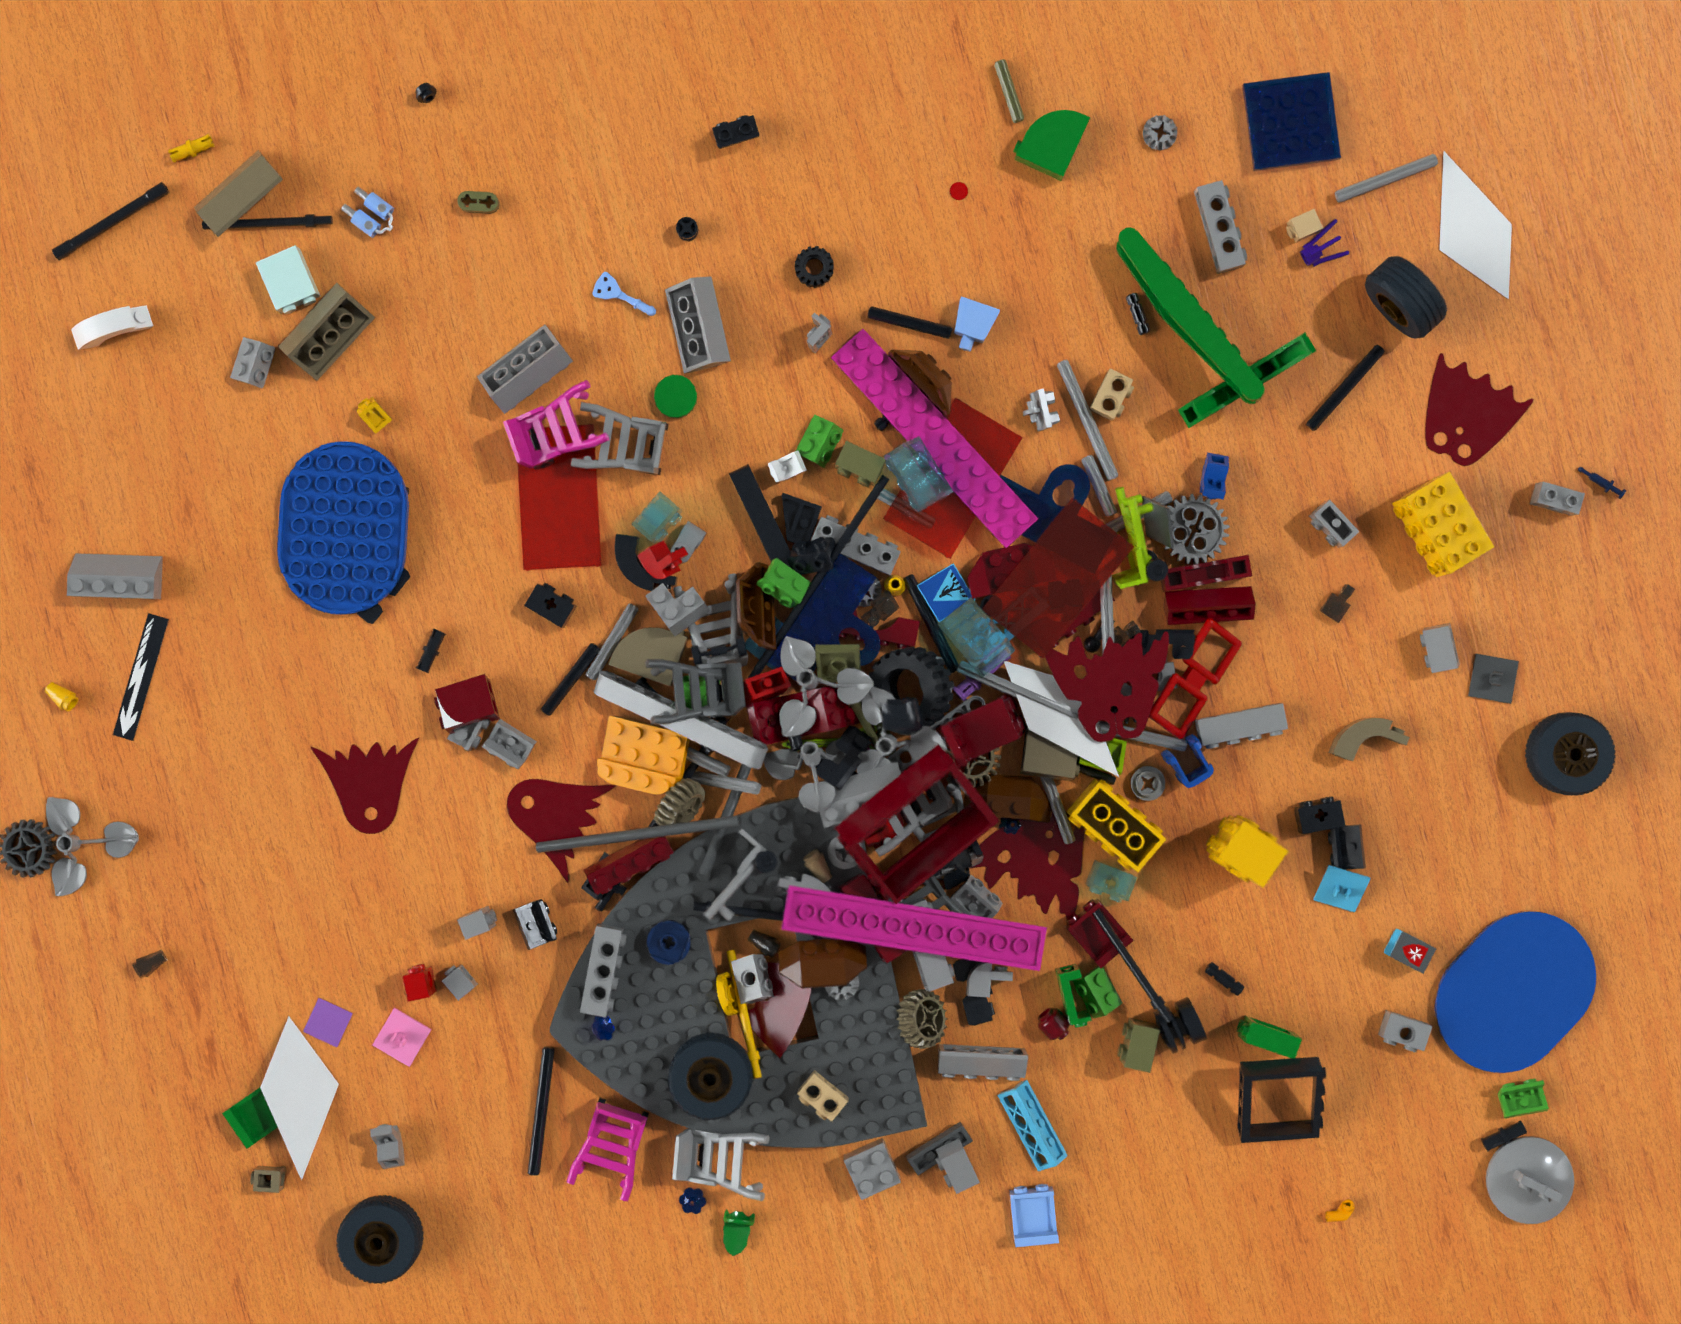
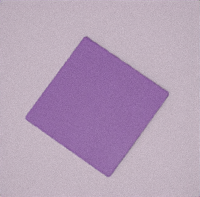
(327, 1022)

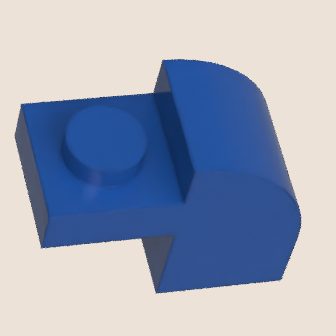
(1214, 476)

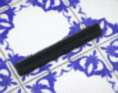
(909, 322)
(570, 679)

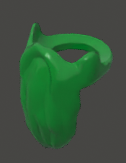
(736, 1231)

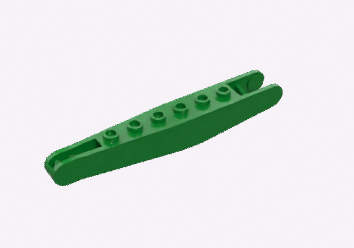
(1186, 316)

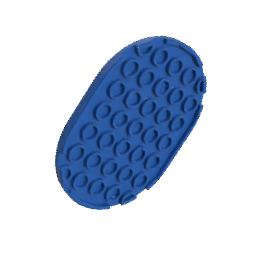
(343, 528)
(1515, 991)

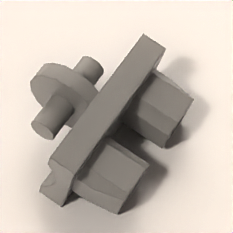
(1039, 409)

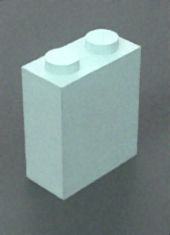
(288, 280)

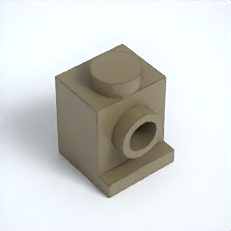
(261, 1184)

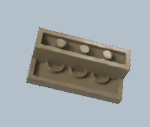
(238, 193)

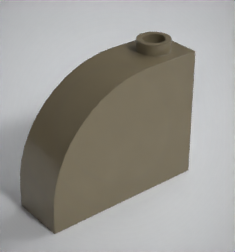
(649, 644)
(1047, 759)

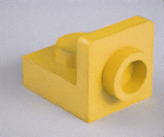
(373, 414)

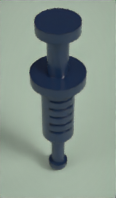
(1607, 485)

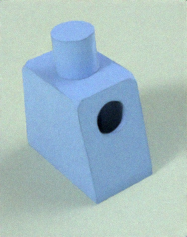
(974, 322)

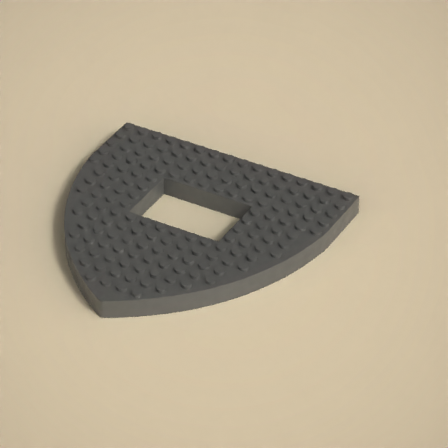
(668, 1004)

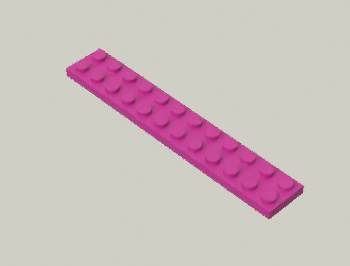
(916, 416)
(913, 928)

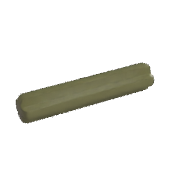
(1009, 91)

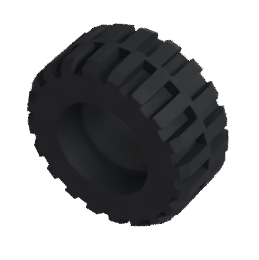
(930, 672)

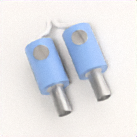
(364, 221)

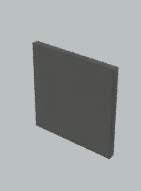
(1158, 523)
(1493, 678)

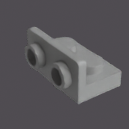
(819, 335)
(468, 735)
(976, 899)

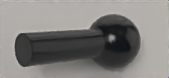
(1093, 643)

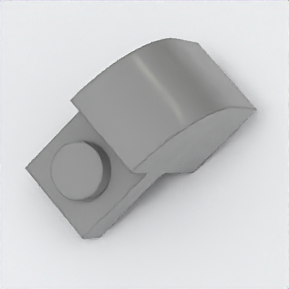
(980, 978)
(389, 1145)

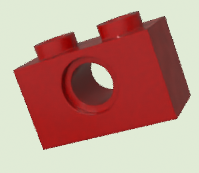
(765, 686)
(419, 982)

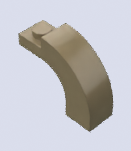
(1351, 736)

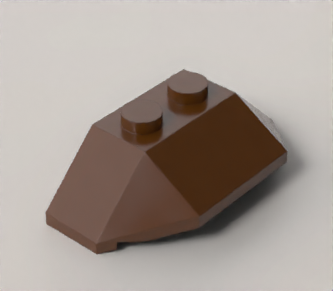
(926, 376)
(756, 608)
(1014, 798)
(822, 962)

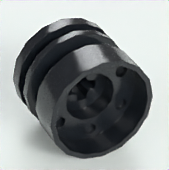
(1185, 1024)

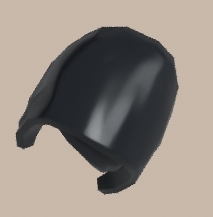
(902, 716)

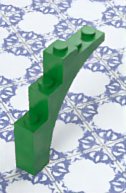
(1265, 369)

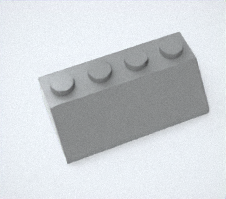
(697, 324)
(524, 369)
(115, 576)
(858, 791)
(982, 1061)

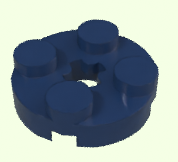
(674, 953)

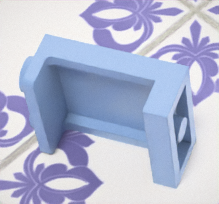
(1033, 1215)

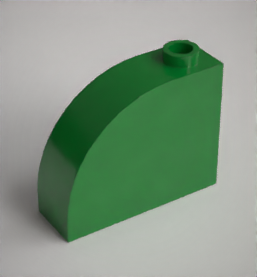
(1052, 142)

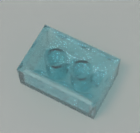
(917, 474)
(976, 637)

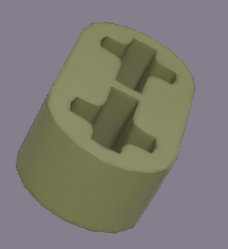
(478, 207)

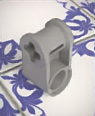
(690, 538)

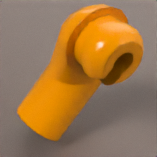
(1342, 1213)

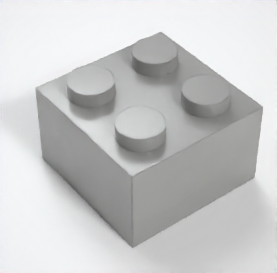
(872, 1168)

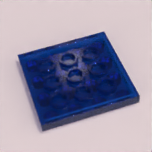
(1291, 121)

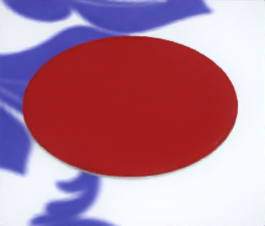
(958, 191)

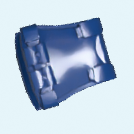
(1196, 776)

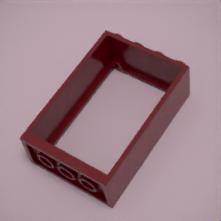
(934, 850)

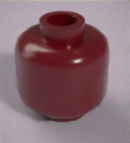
(1053, 1024)

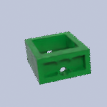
(1269, 1037)

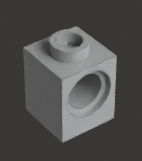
(459, 981)

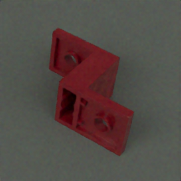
(830, 714)
(983, 729)

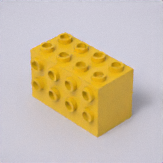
(1442, 525)
(1116, 825)
(1245, 850)

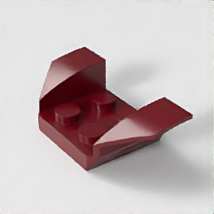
(994, 568)

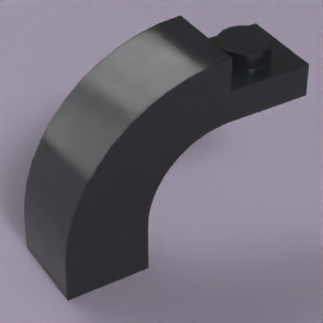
(627, 559)

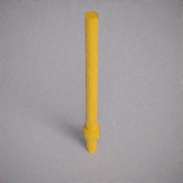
(749, 1039)

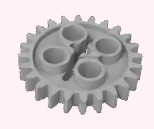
(1211, 538)

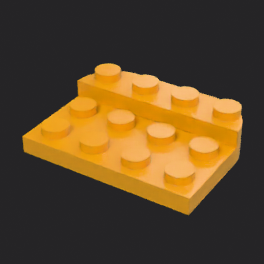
(642, 756)

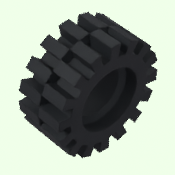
(814, 253)

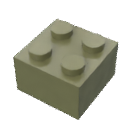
(859, 464)
(1138, 1044)

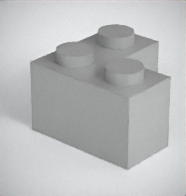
(677, 612)

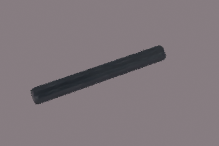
(1345, 387)
(931, 624)

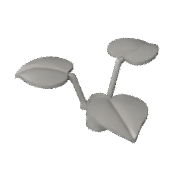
(795, 659)
(920, 742)
(783, 763)
(67, 873)

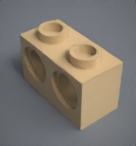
(1107, 392)
(826, 1091)

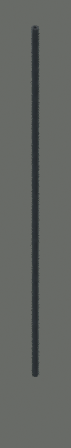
(789, 621)

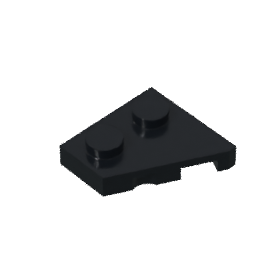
(799, 518)

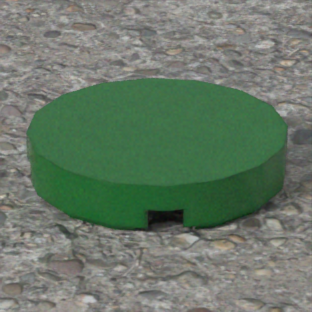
(675, 396)

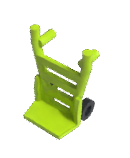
(1143, 562)

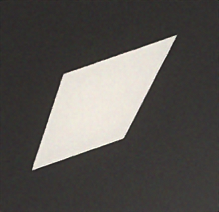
(1474, 229)
(1053, 724)
(298, 1094)

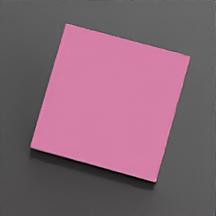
(402, 1037)

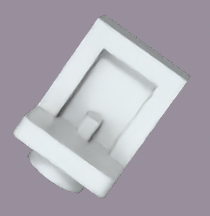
(787, 467)

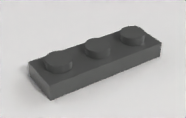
(925, 1155)

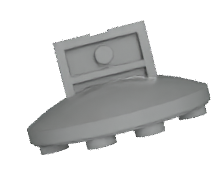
(1530, 1180)

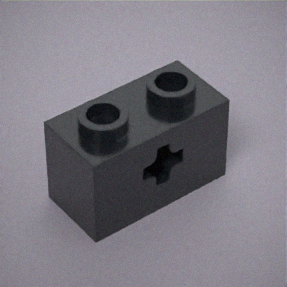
(538, 603)
(1332, 817)

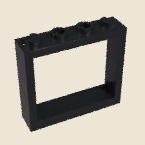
(1280, 1069)

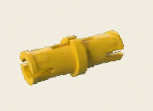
(191, 148)

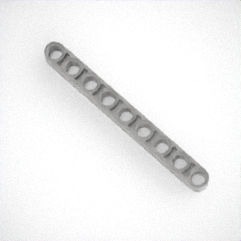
(699, 729)

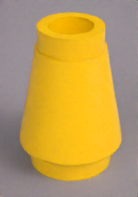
(894, 591)
(61, 696)

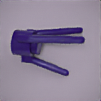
(1312, 254)

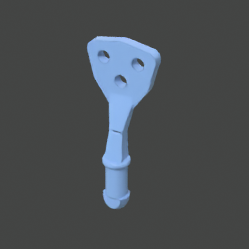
(616, 292)

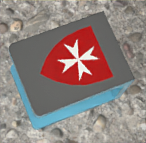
(1409, 950)

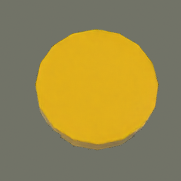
(726, 994)

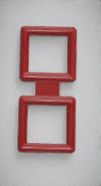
(1194, 678)

